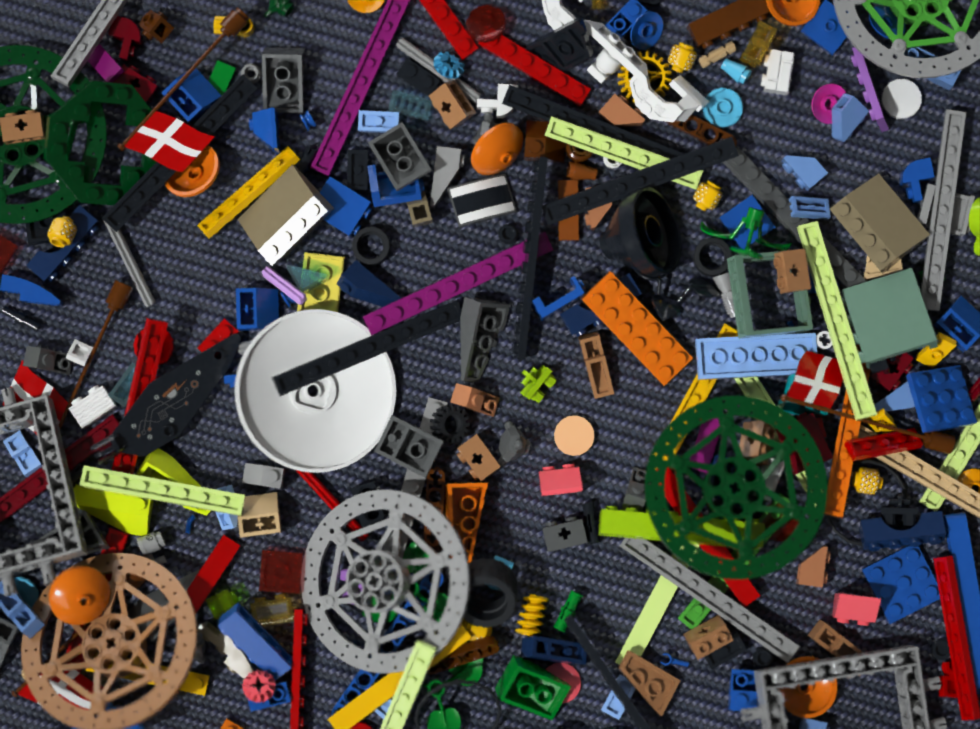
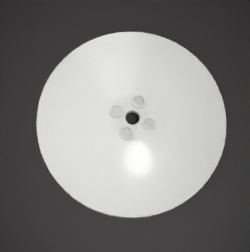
(318, 430)

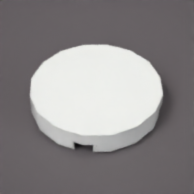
(901, 99)

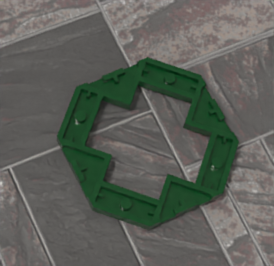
(79, 109)

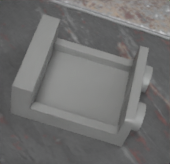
(960, 215)

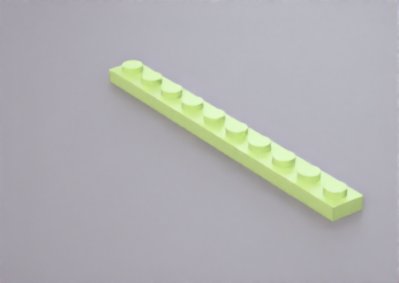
(836, 321)

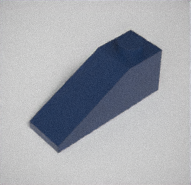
(365, 286)
(552, 650)

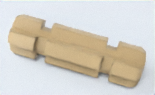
(717, 54)

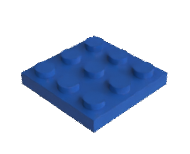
(941, 399)
(902, 583)

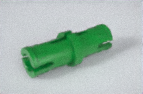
(568, 609)

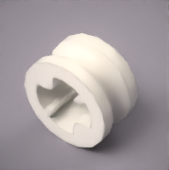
(819, 343)

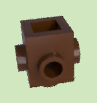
(155, 26)

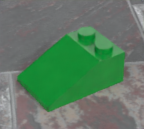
(531, 688)

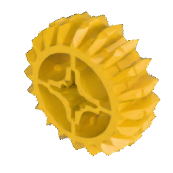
(653, 75)

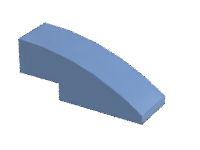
(21, 613)

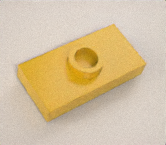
(933, 356)

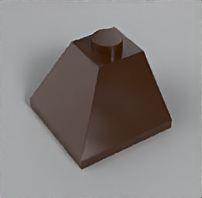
(542, 146)

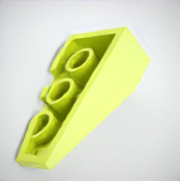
(164, 467)
(119, 510)

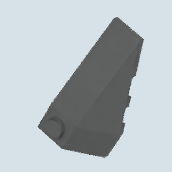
(479, 327)

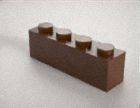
(727, 20)

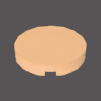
(574, 435)

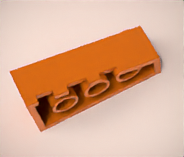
(464, 510)

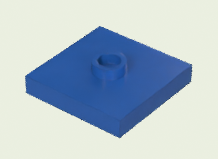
(825, 28)
(734, 216)

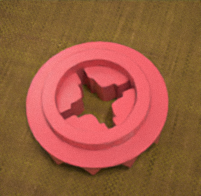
(266, 691)

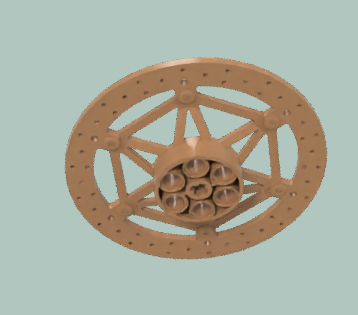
(159, 696)

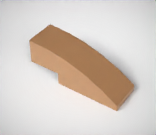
(596, 365)
(832, 640)

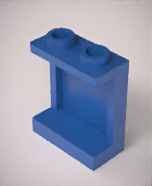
(384, 192)
(347, 205)
(546, 312)

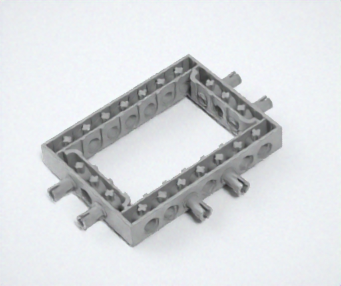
(42, 414)
(902, 659)

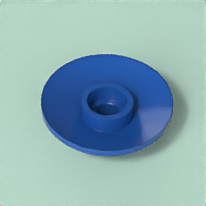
(889, 19)
(646, 30)

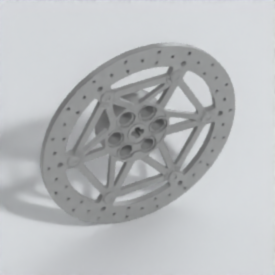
(312, 568)

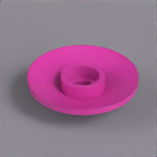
(833, 94)

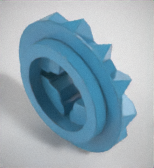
(445, 69)

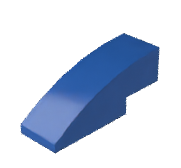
(28, 291)

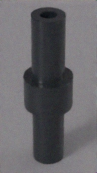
(21, 319)

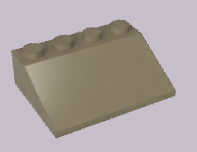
(284, 215)
(879, 222)

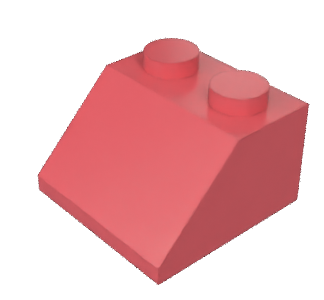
(560, 480)
(855, 607)

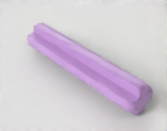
(284, 285)

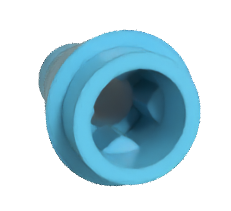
(737, 71)

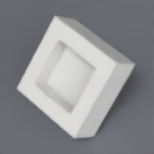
(79, 352)

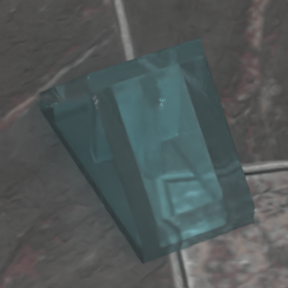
(305, 278)
(122, 389)

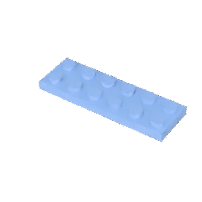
(751, 356)

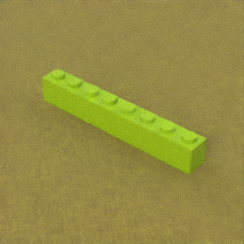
(639, 526)

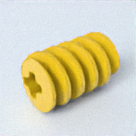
(531, 615)

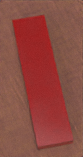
(882, 445)
(212, 571)

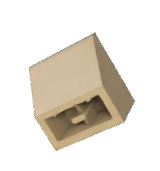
(260, 515)

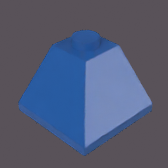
(266, 128)

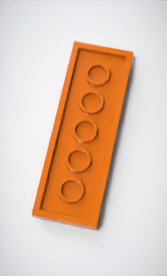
(637, 328)

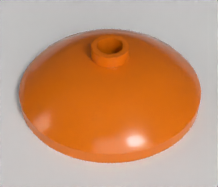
(793, 11)
(497, 149)
(197, 176)
(75, 585)
(813, 700)

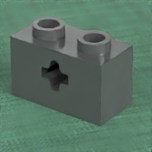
(576, 537)

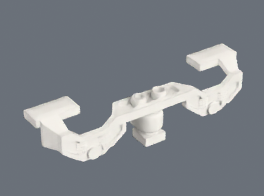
(618, 54)

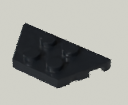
(565, 45)

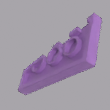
(870, 94)

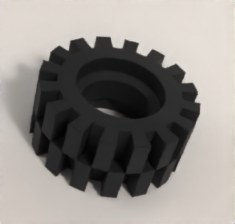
(439, 424)

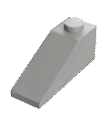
(445, 170)

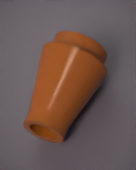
(580, 171)

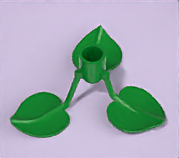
(753, 221)
(414, 551)
(450, 717)

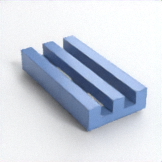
(807, 211)

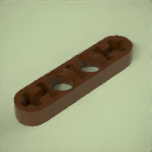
(699, 132)
(439, 505)
(482, 648)

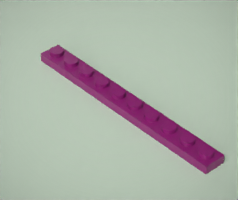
(359, 86)
(451, 286)

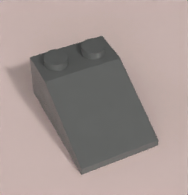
(283, 79)
(399, 156)

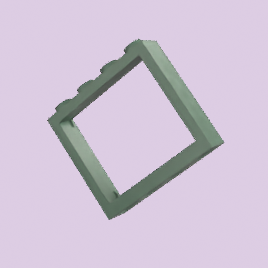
(742, 304)

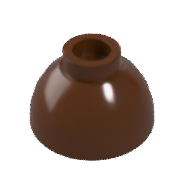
(577, 154)

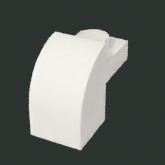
(491, 105)

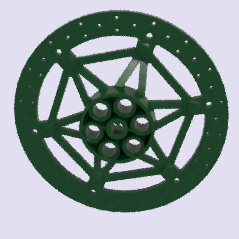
(25, 160)
(781, 451)

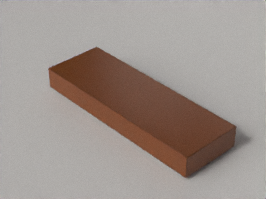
(568, 228)

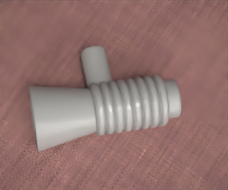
(723, 284)

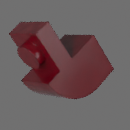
(128, 32)

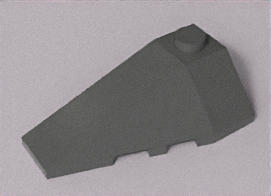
(141, 608)

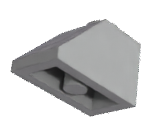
(263, 475)

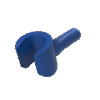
(675, 661)

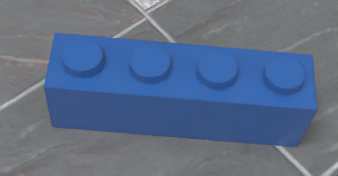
(255, 641)

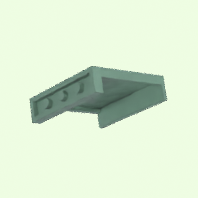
(888, 317)

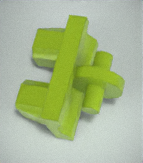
(534, 380)

